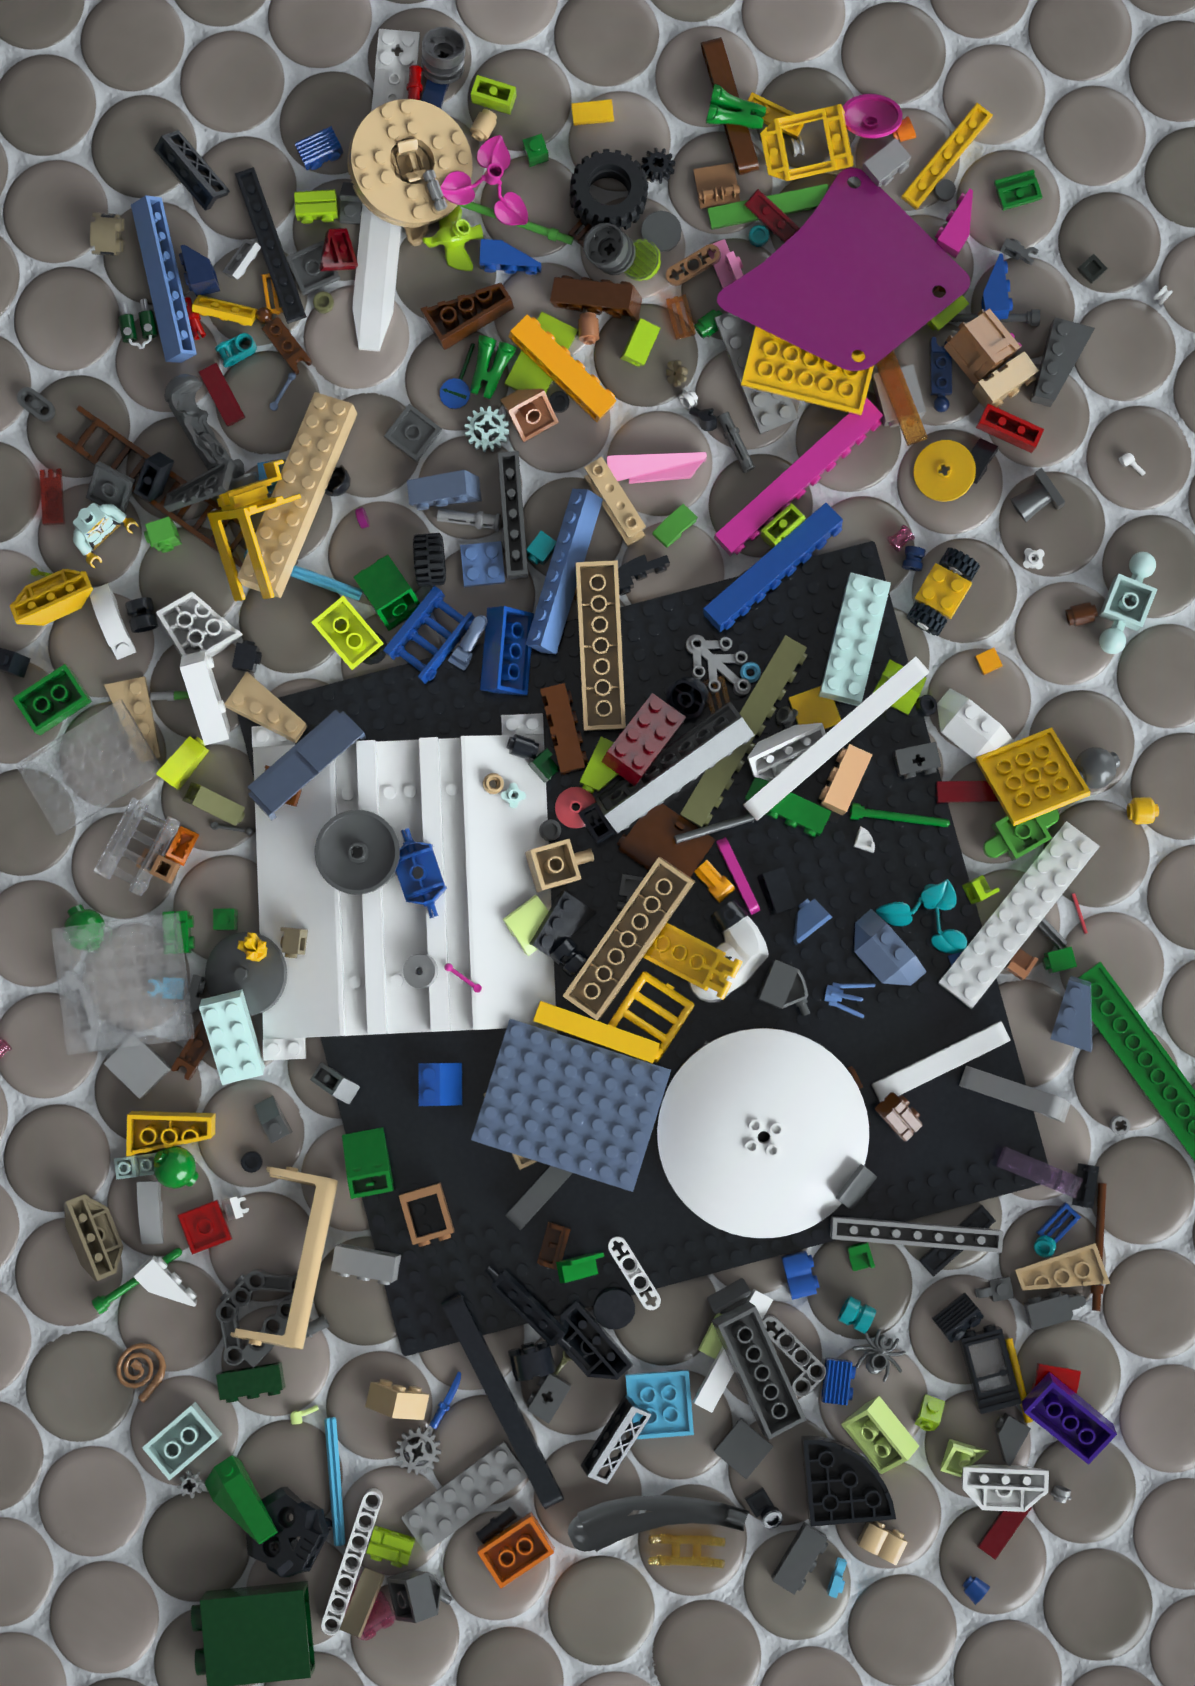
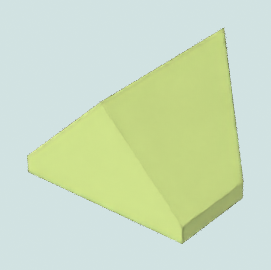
(960, 1455)

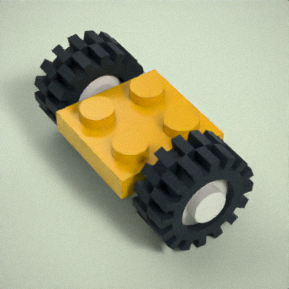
(943, 591)

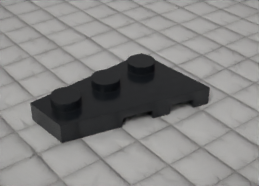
(561, 922)

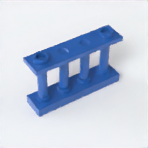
(410, 628)

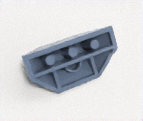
(885, 952)

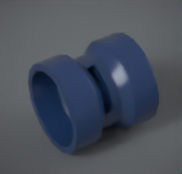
(913, 558)

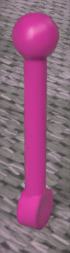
(476, 987)

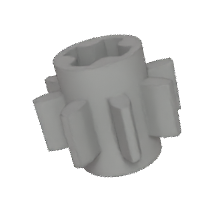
(187, 1488)

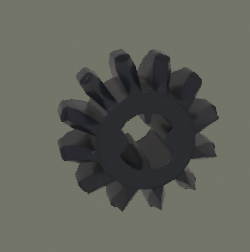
(660, 159)

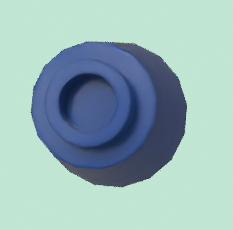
(975, 1589)

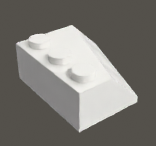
(196, 626)

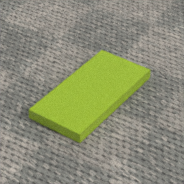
(527, 373)

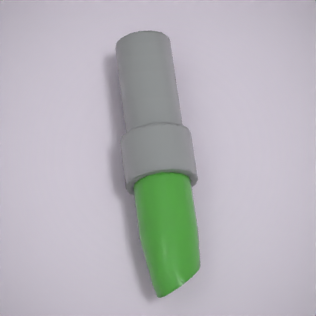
(169, 695)

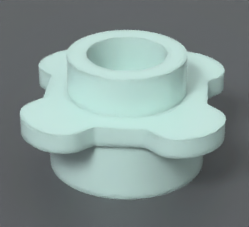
(507, 795)

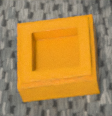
(988, 661)

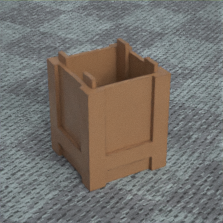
(981, 346)

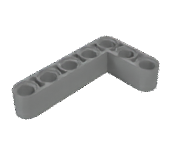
(1015, 1093)

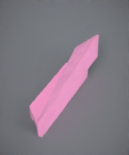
(655, 466)

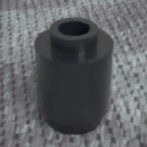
(522, 747)

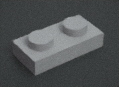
(244, 255)

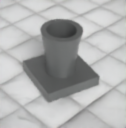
(1037, 497)

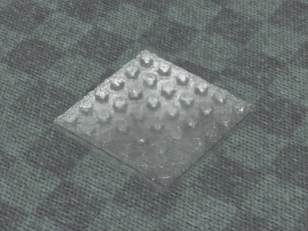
(123, 983)

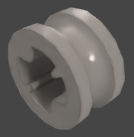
(797, 146)
(1119, 1118)

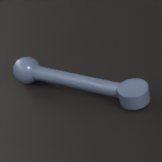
(274, 405)

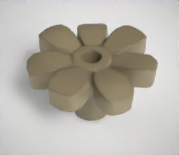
(676, 373)

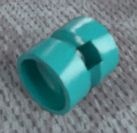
(856, 1314)

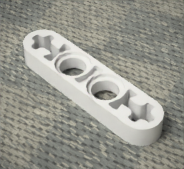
(633, 1273)

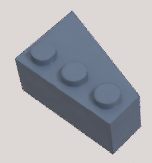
(444, 489)

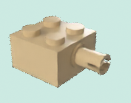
(556, 864)

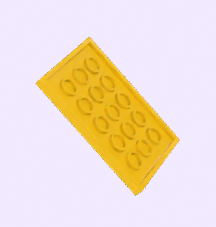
(797, 374)

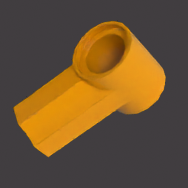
(717, 884)

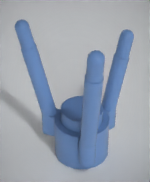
(835, 994)

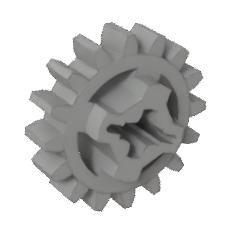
(425, 1455)

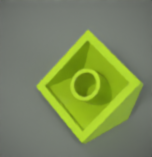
(908, 700)

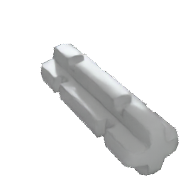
(435, 190)

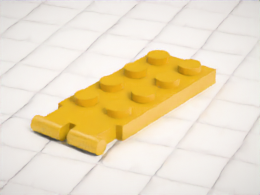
(692, 960)

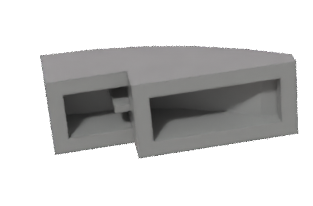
(150, 1212)

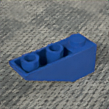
(502, 256)
(996, 291)

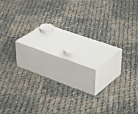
(205, 696)

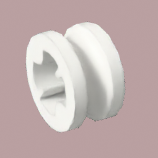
(1162, 295)

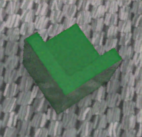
(860, 1256)

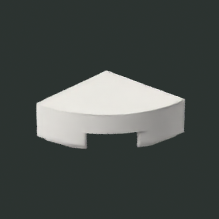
(864, 840)

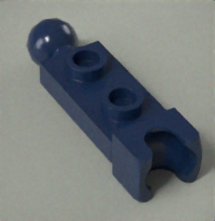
(940, 375)

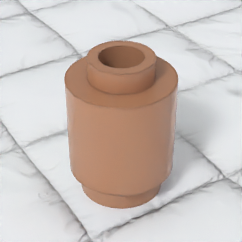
(588, 328)

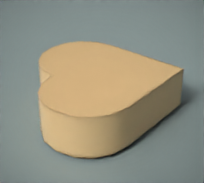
(416, 234)

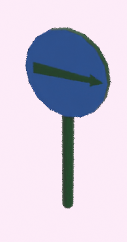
(454, 391)

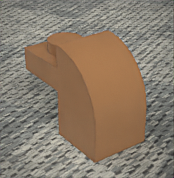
(163, 867)

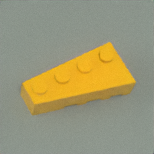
(161, 1130)

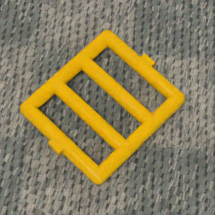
(667, 989)

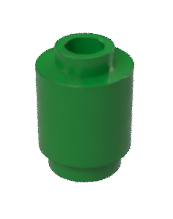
(706, 324)

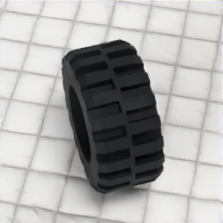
(608, 166)

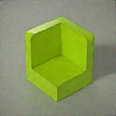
(978, 889)

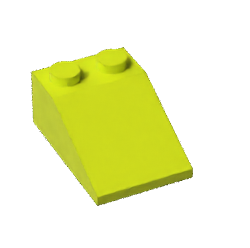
(347, 632)

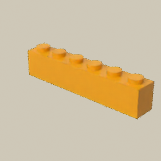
(562, 368)

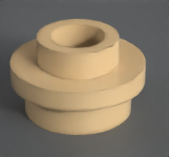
(499, 783)

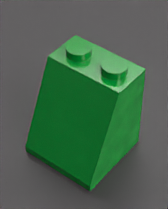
(387, 592)

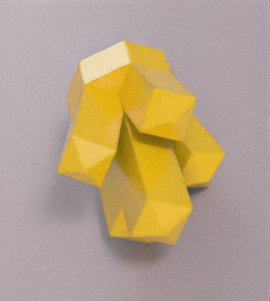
(253, 947)

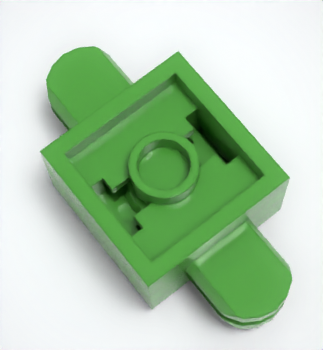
(1020, 838)

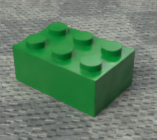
(52, 699)

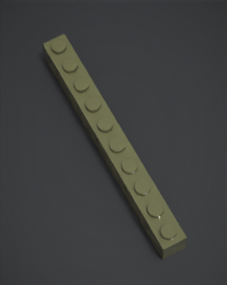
(754, 712)

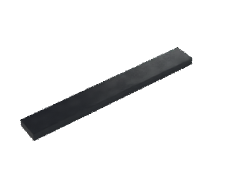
(270, 245)

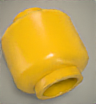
(1142, 810)

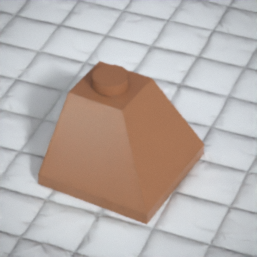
(529, 412)

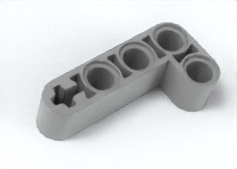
(790, 1350)

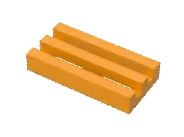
(277, 310)

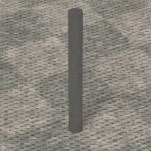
(713, 828)

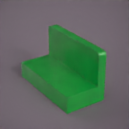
(578, 1267)

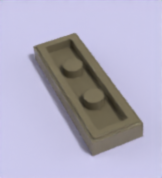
(362, 1602)

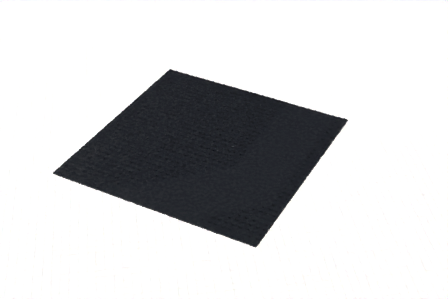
(936, 1170)

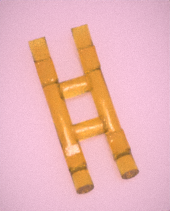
(697, 1542)

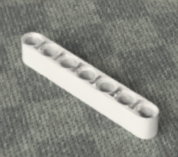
(942, 1061)
(347, 1570)

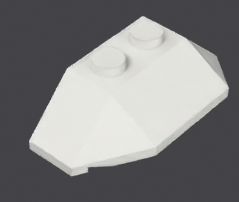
(970, 725)
(781, 749)
(1004, 1486)

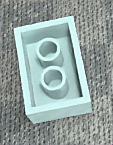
(182, 1441)

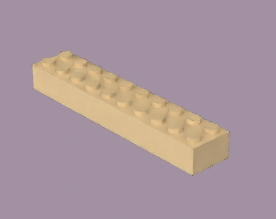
(307, 474)

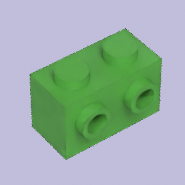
(162, 534)

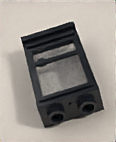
(989, 1369)

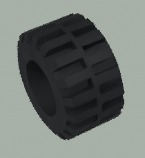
(429, 559)

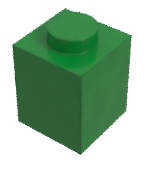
(535, 150)
(225, 919)
(1059, 960)

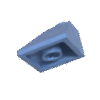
(809, 919)

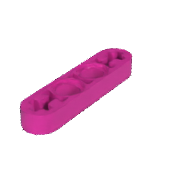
(738, 875)

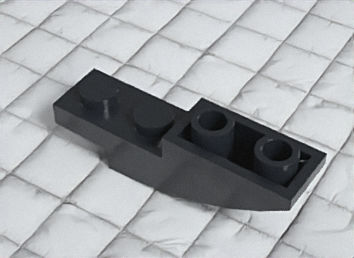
(638, 569)

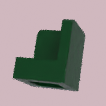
(544, 765)

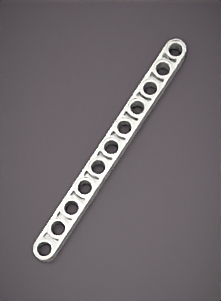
(836, 738)

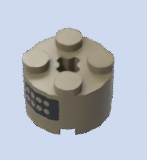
(106, 234)

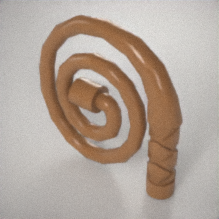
(138, 1366)

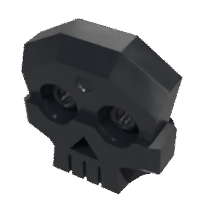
(307, 1523)

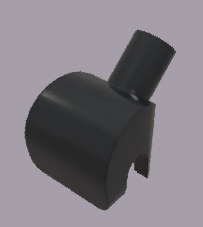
(707, 419)

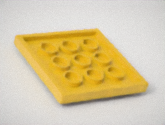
(1032, 776)

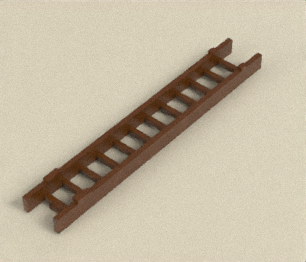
(78, 448)

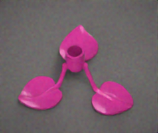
(496, 158)

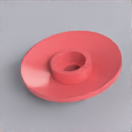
(564, 803)

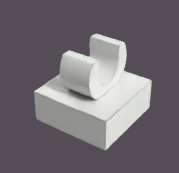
(233, 1209)

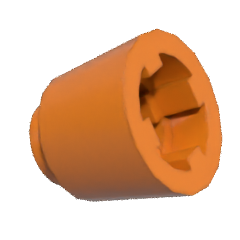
(905, 131)

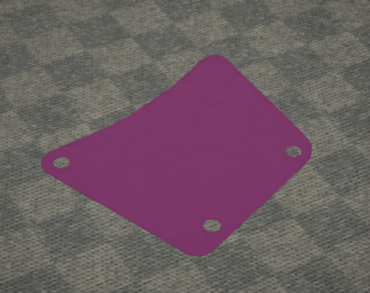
(849, 278)

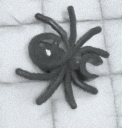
(879, 1354)

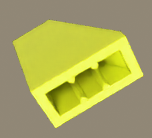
(183, 762)

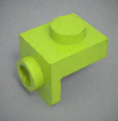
(930, 1413)

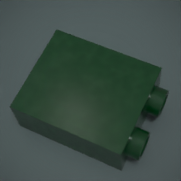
(254, 1634)

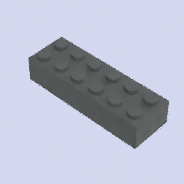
(758, 1370)

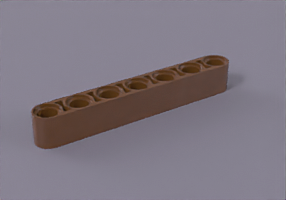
(738, 136)

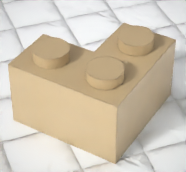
(396, 1400)

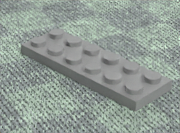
(766, 408)
(464, 1496)

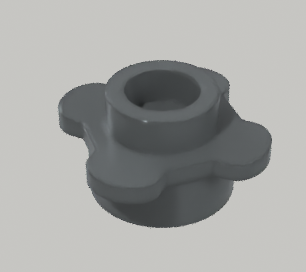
(786, 716)

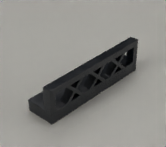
(187, 170)
(611, 1440)

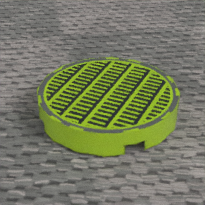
(646, 261)

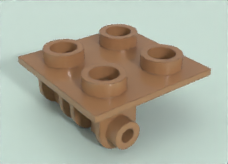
(716, 185)

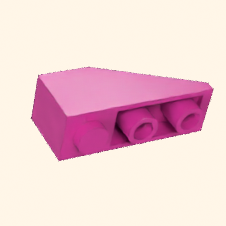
(957, 230)

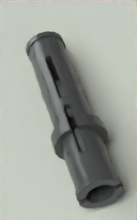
(736, 442)

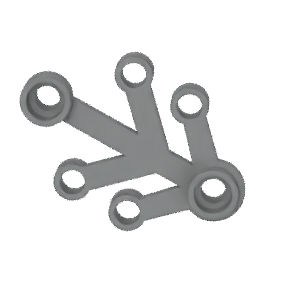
(715, 663)

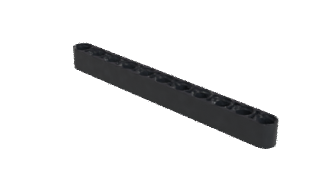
(502, 1400)

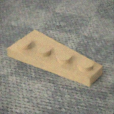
(262, 707)

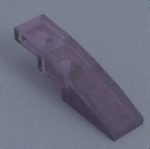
(1039, 1172)

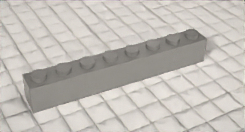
(916, 1234)

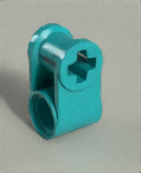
(234, 349)

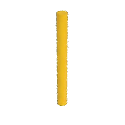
(1017, 1373)

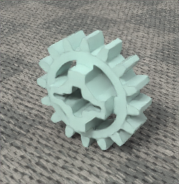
(478, 428)

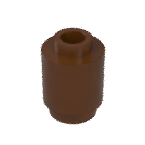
(1081, 614)

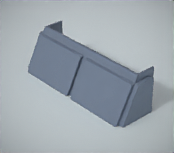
(304, 762)

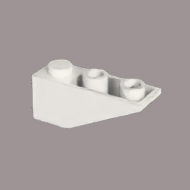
(158, 1280)

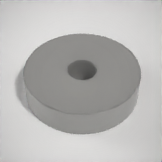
(429, 973)

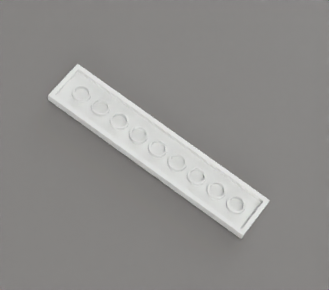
(1018, 915)

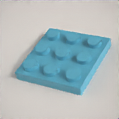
(668, 1400)

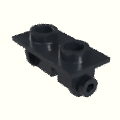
(1087, 1189)

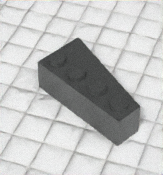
(1060, 354)

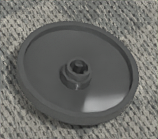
(357, 852)
(231, 971)

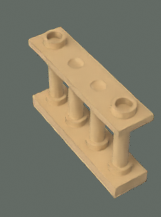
(615, 501)

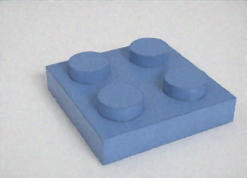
(482, 564)

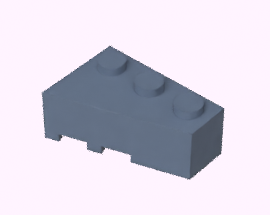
(1075, 1016)

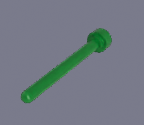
(858, 811)
(102, 1303)

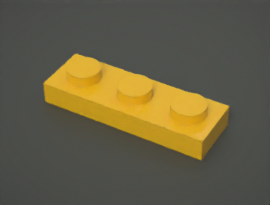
(775, 111)
(224, 310)

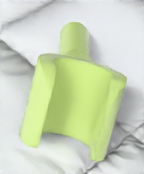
(296, 1416)

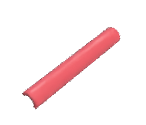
(1079, 913)

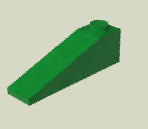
(238, 1498)

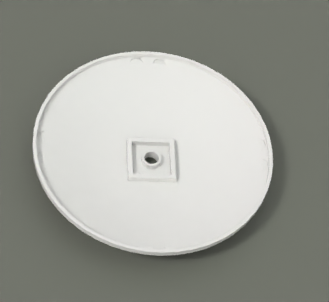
(751, 1086)

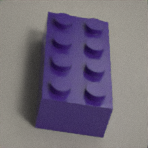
(1068, 1418)

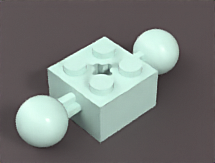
(1139, 596)

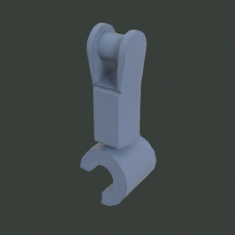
(461, 656)

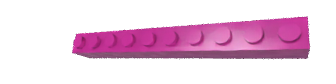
(797, 478)

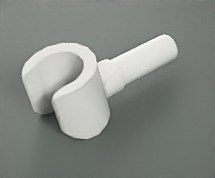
(1127, 459)

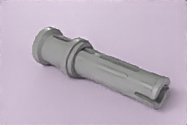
(477, 519)

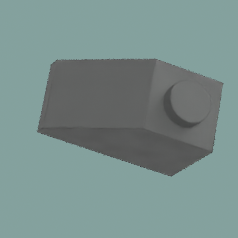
(335, 1083)
(272, 1119)
(1010, 1436)

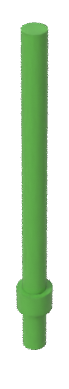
(552, 234)

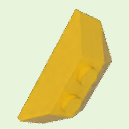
(51, 597)

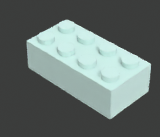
(232, 1037)

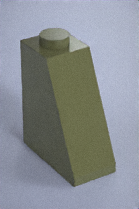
(214, 804)

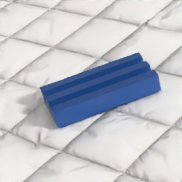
(1062, 1208)

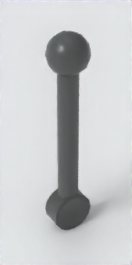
(215, 825)

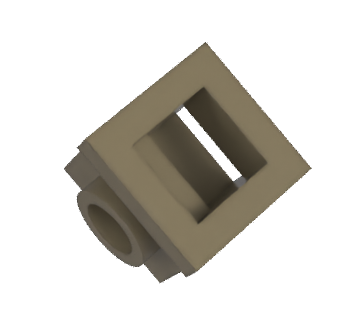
(293, 942)

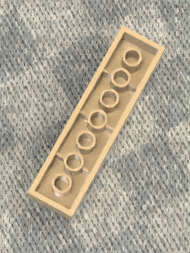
(600, 645)
(628, 938)

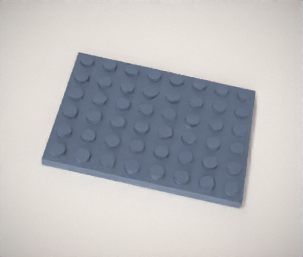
(571, 1105)

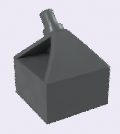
(784, 987)
(416, 1595)

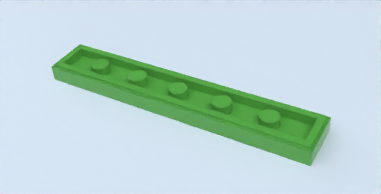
(787, 202)

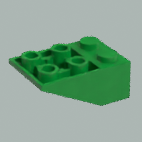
(367, 1163)

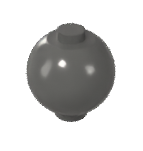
(1097, 767)

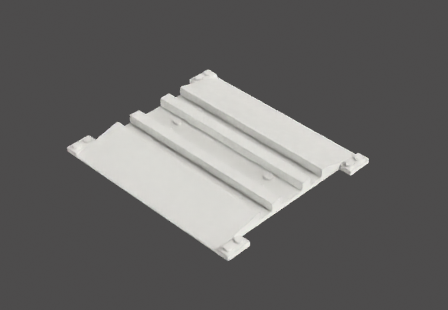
(359, 943)

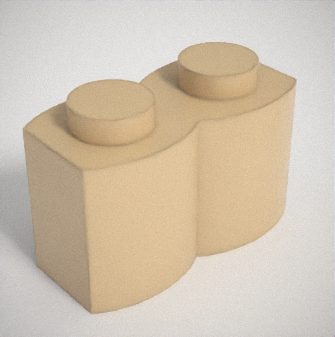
(882, 1542)

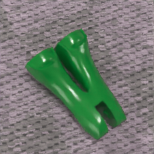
(729, 109)
(485, 350)

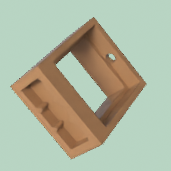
(420, 1193)

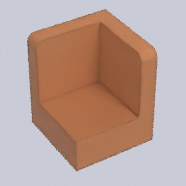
(1021, 964)

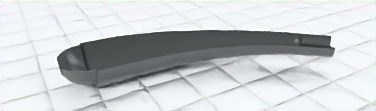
(610, 1521)

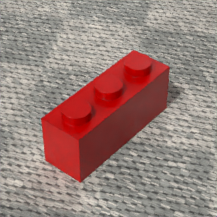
(1009, 428)

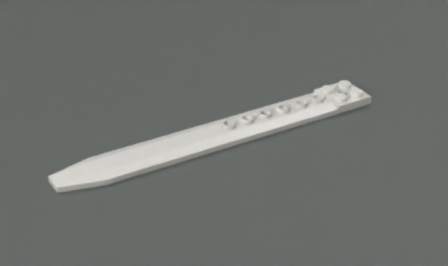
(377, 238)

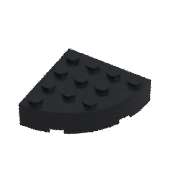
(842, 1485)

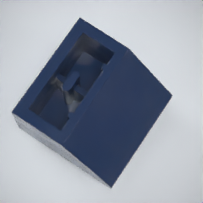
(199, 271)

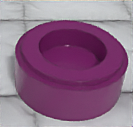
(362, 518)

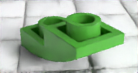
(674, 525)

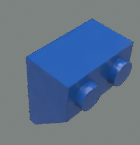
(440, 1084)

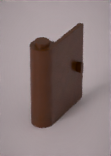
(654, 838)

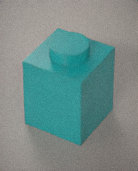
(541, 548)

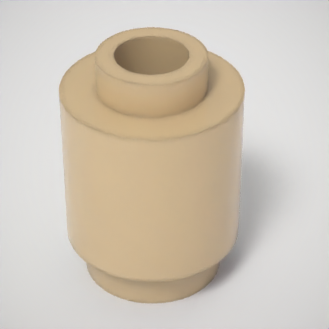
(483, 125)

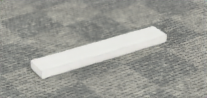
(721, 1369)

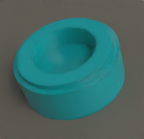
(758, 235)
(1045, 1246)

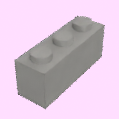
(365, 1263)

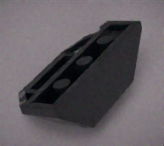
(592, 1346)

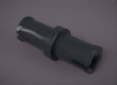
(496, 1525)

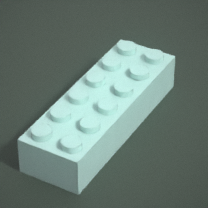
(854, 639)

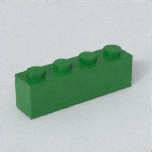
(794, 810)

